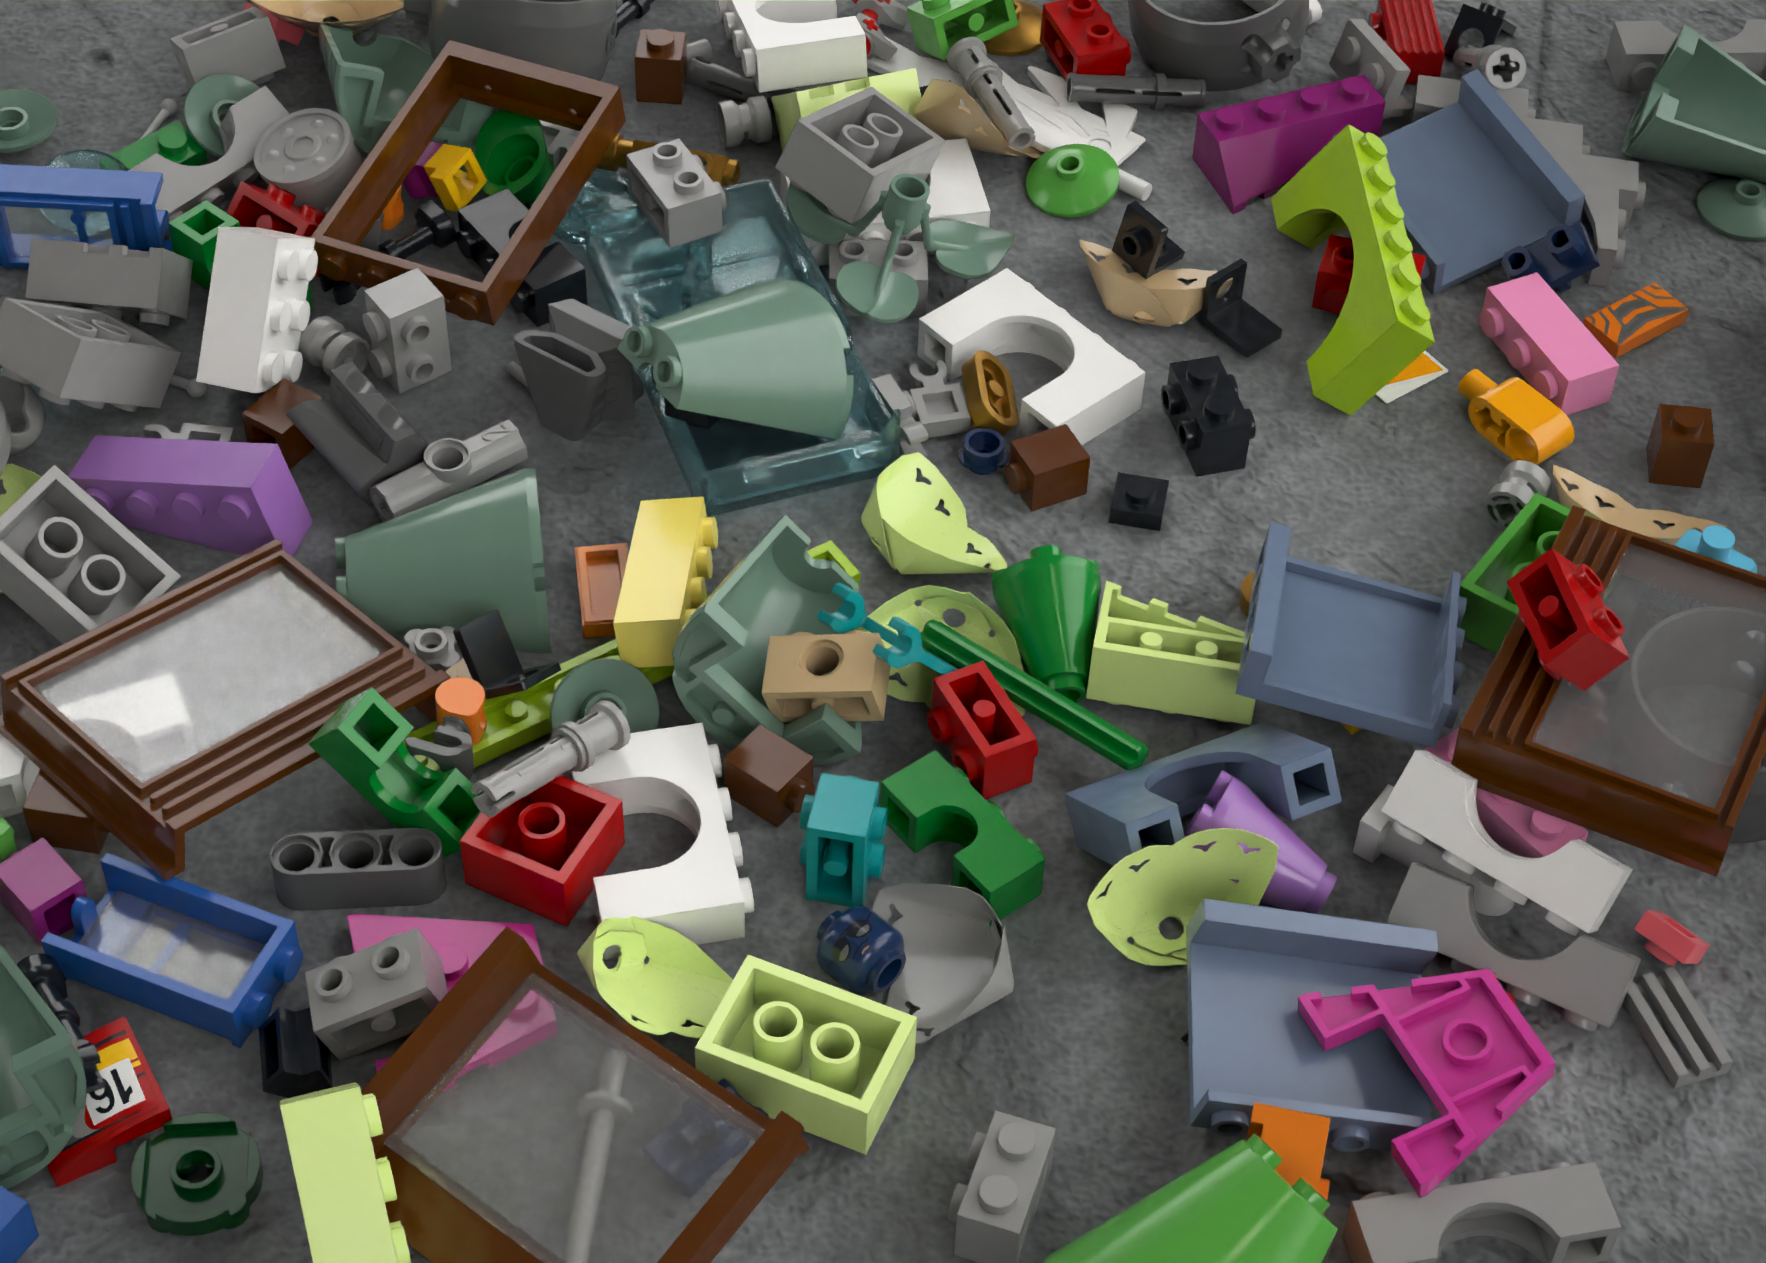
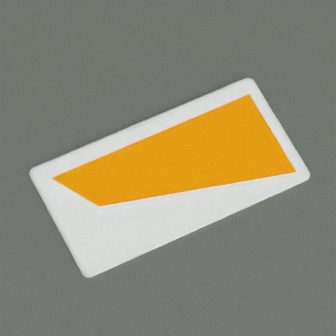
(1417, 373)

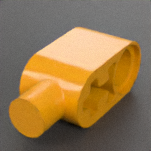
(1516, 417)

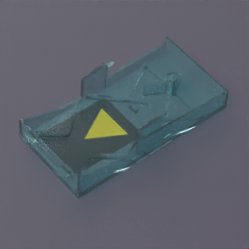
(737, 460)

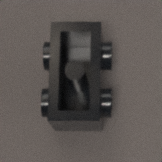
(1208, 415)

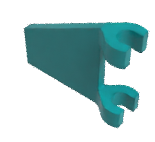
(905, 645)

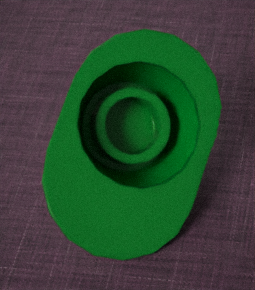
(513, 156)

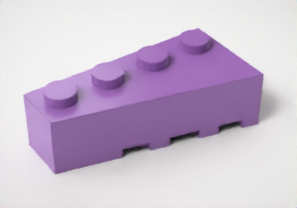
(197, 490)

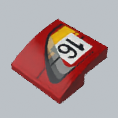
(115, 1114)

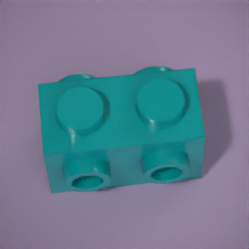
(842, 839)

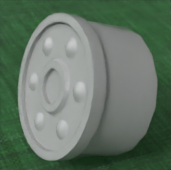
(309, 156)

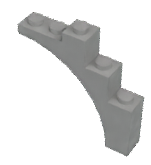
(1608, 183)

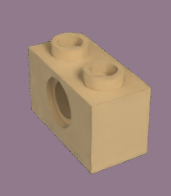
(853, 688)

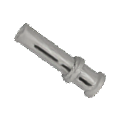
(1488, 61)
(984, 81)
(569, 749)

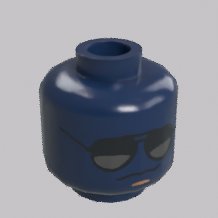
(860, 950)

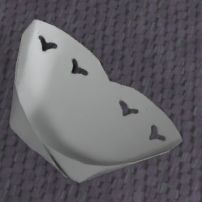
(950, 953)

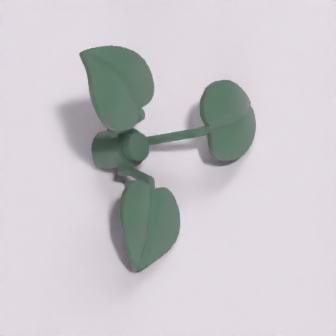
(890, 295)

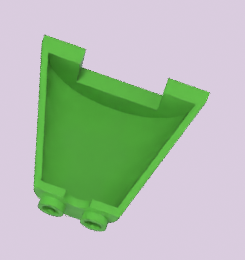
(1215, 1213)

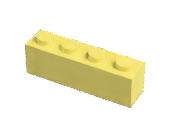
(663, 578)

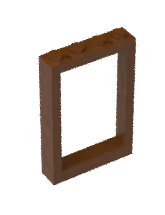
(497, 82)

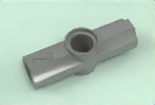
(449, 469)

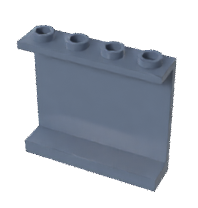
(1475, 185)
(1257, 1048)

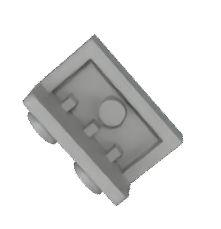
(1365, 53)

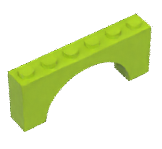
(1384, 312)

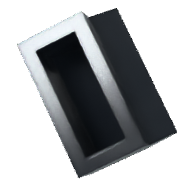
(293, 1055)

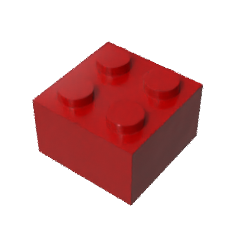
(545, 848)

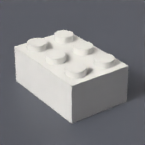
(256, 308)

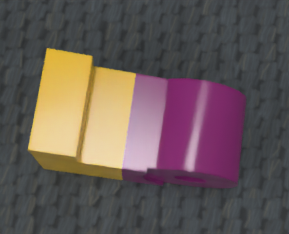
(439, 175)

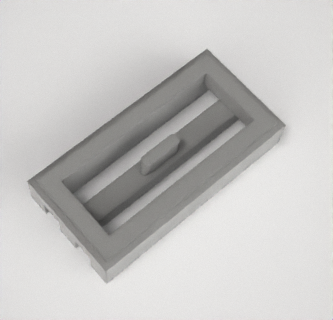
(1683, 1024)

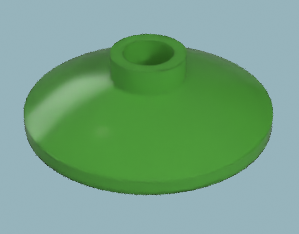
(1072, 181)

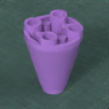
(1299, 874)

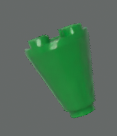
(1052, 615)

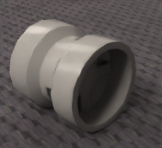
(744, 121)
(330, 346)
(1514, 490)

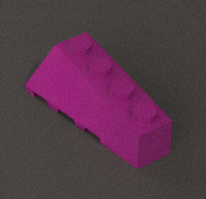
(1267, 141)

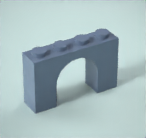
(1147, 802)

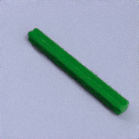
(1038, 697)

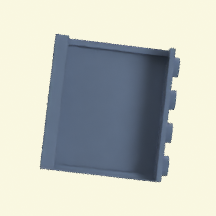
(1351, 646)

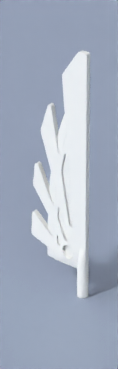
(1047, 112)

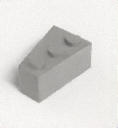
(110, 279)

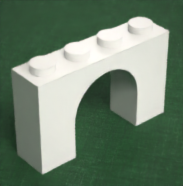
(794, 42)
(953, 195)
(1012, 316)
(675, 776)

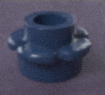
(983, 451)

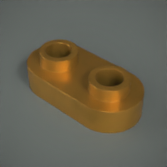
(989, 393)

